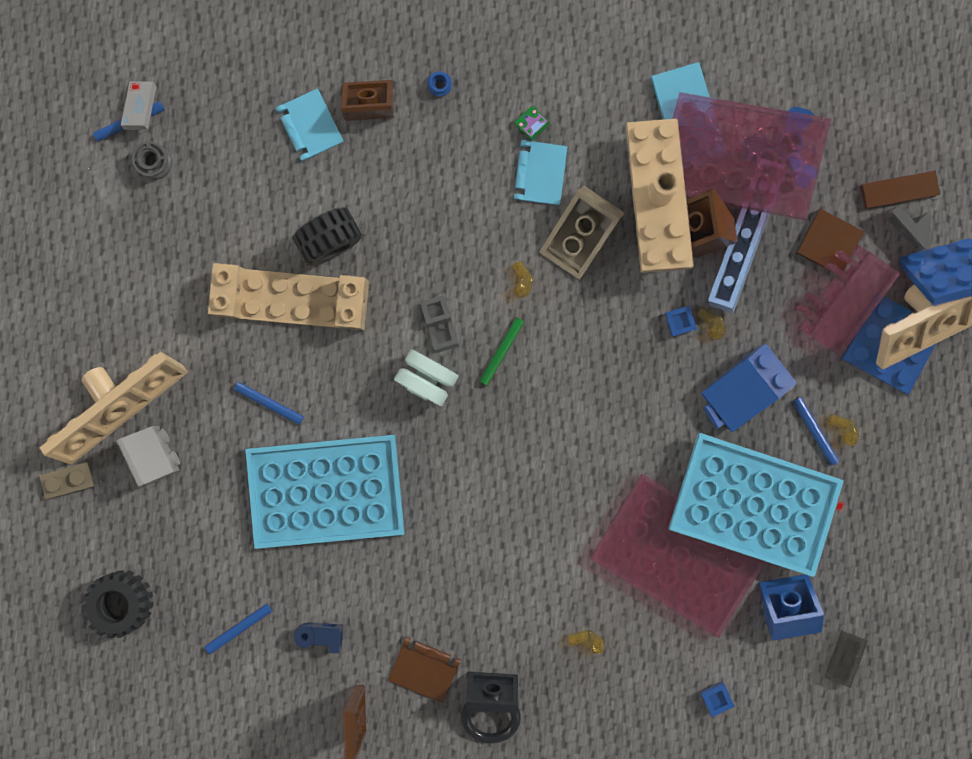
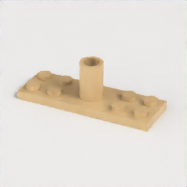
(659, 196)
(923, 328)
(112, 406)

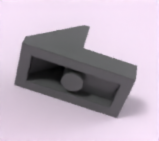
(914, 232)

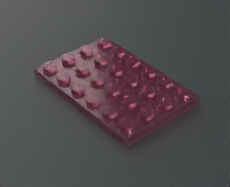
(750, 153)
(674, 568)

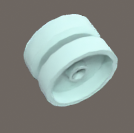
(426, 377)

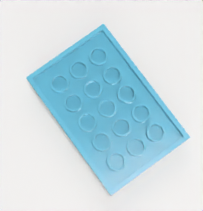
(325, 491)
(756, 504)

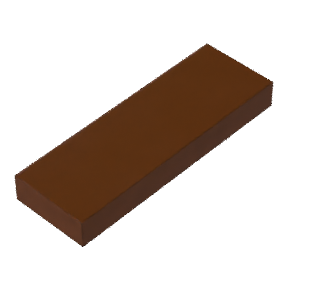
(900, 189)

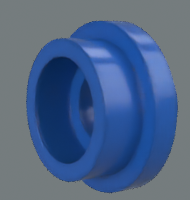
(439, 76)

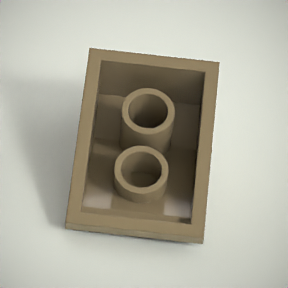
(581, 232)

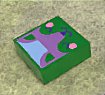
(532, 123)

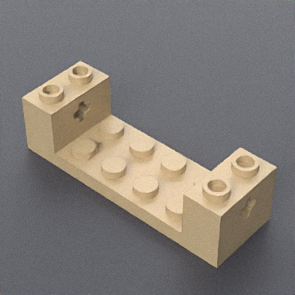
(288, 297)

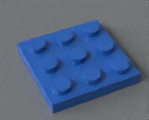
(941, 272)
(864, 348)

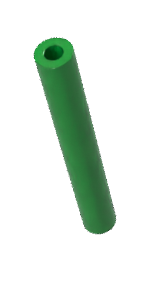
(501, 351)

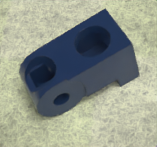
(320, 634)

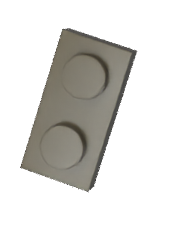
(67, 480)

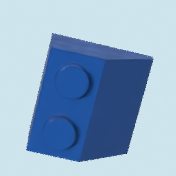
(791, 607)

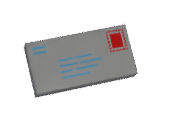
(138, 106)

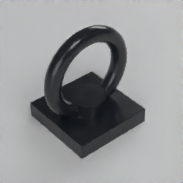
(491, 694)

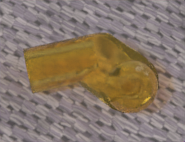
(524, 281)
(714, 322)
(846, 427)
(589, 639)

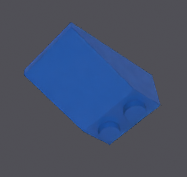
(748, 387)

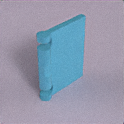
(310, 124)
(541, 172)

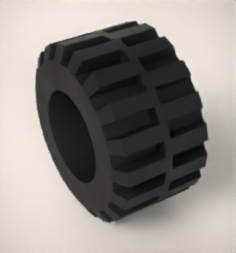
(327, 236)
(97, 609)

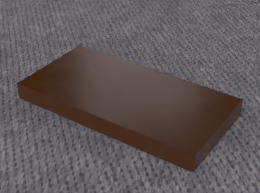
(354, 722)

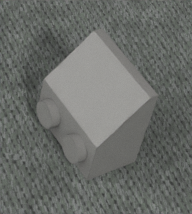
(149, 455)

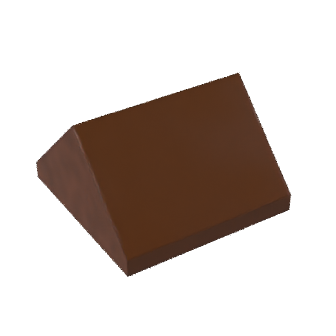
(367, 100)

